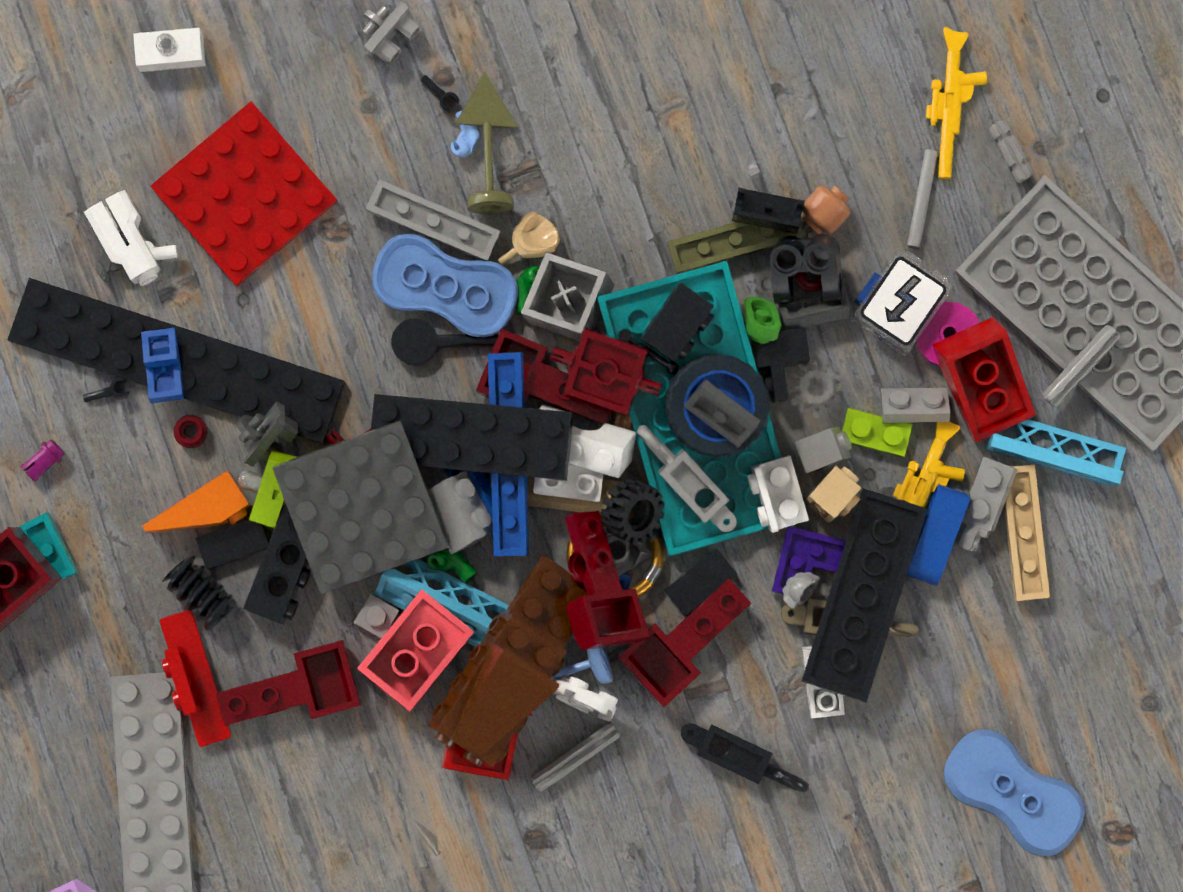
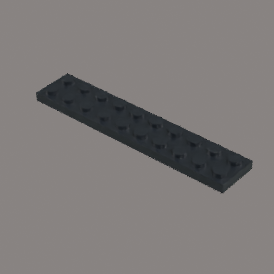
(211, 369)

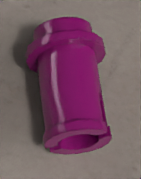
(43, 459)

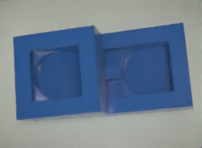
(162, 365)

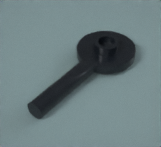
(416, 341)

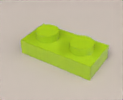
(869, 432)

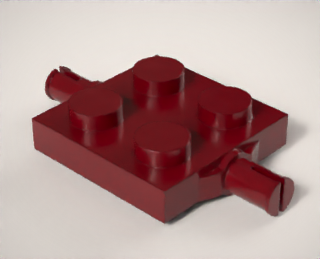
(606, 371)

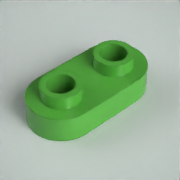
(761, 319)

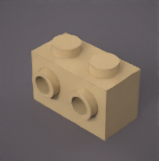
(835, 494)

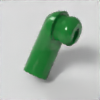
(457, 562)

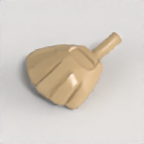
(532, 238)

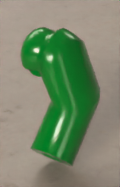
(524, 285)

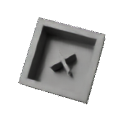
(566, 297)

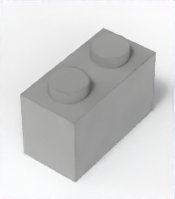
(460, 512)

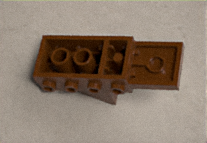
(510, 667)

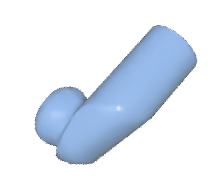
(466, 140)

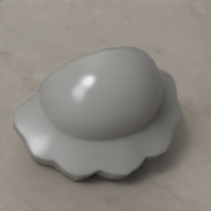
(799, 588)

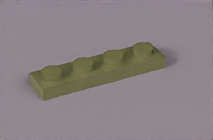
(722, 245)

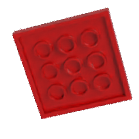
(244, 193)

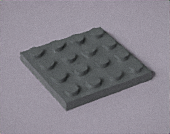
(360, 506)

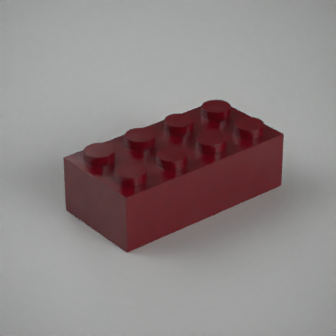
(23, 574)

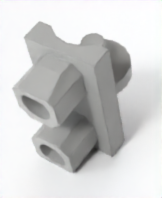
(398, 21)

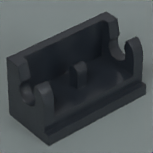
(768, 210)

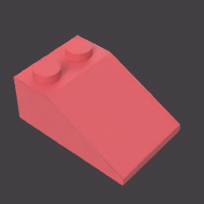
(415, 651)

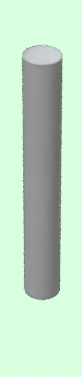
(922, 199)

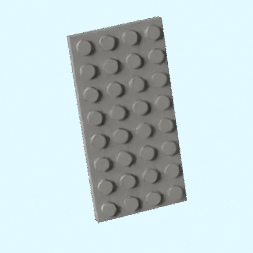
(1064, 281)

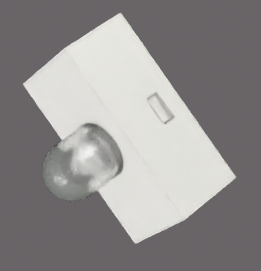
(169, 49)

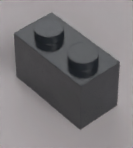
(677, 323)

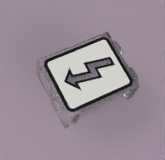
(902, 302)

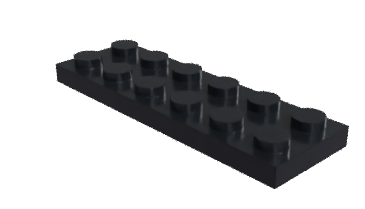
(481, 435)
(864, 595)

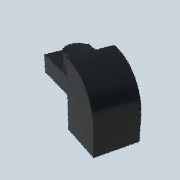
(786, 351)

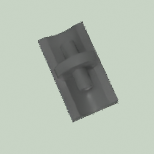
(261, 431)

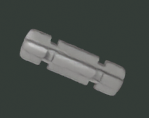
(1011, 151)

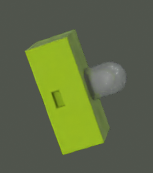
(269, 496)

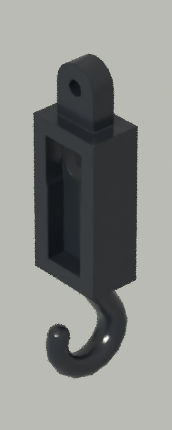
(743, 757)

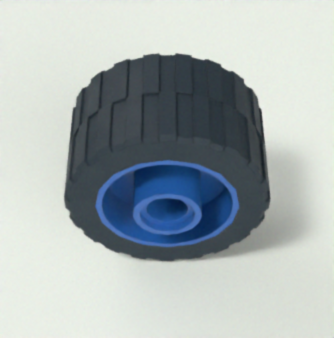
(731, 377)

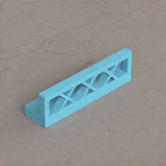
(1058, 460)
(402, 589)

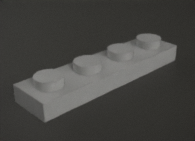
(433, 221)

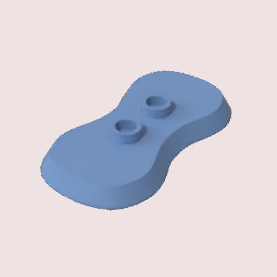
(419, 276)
(1036, 808)

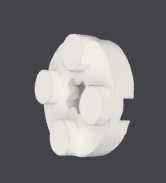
(575, 694)

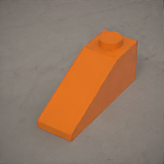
(209, 506)

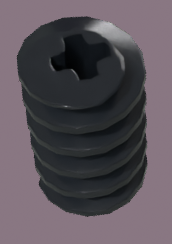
(199, 592)

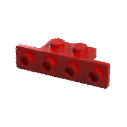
(192, 677)

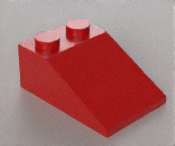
(984, 378)

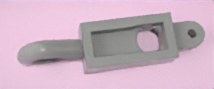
(687, 479)

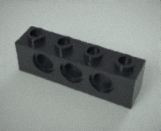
(260, 598)

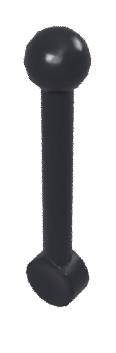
(671, 367)

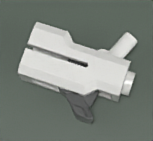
(125, 248)

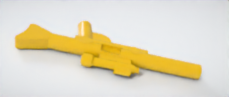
(948, 105)
(919, 489)

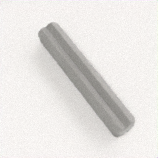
(1081, 365)
(575, 757)

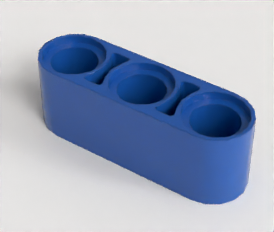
(938, 534)

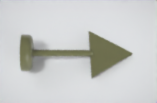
(487, 110)

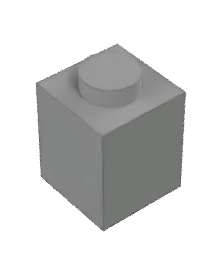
(824, 449)

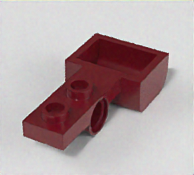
(542, 380)
(607, 612)
(664, 660)
(321, 681)

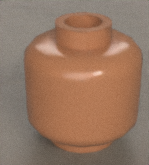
(826, 209)

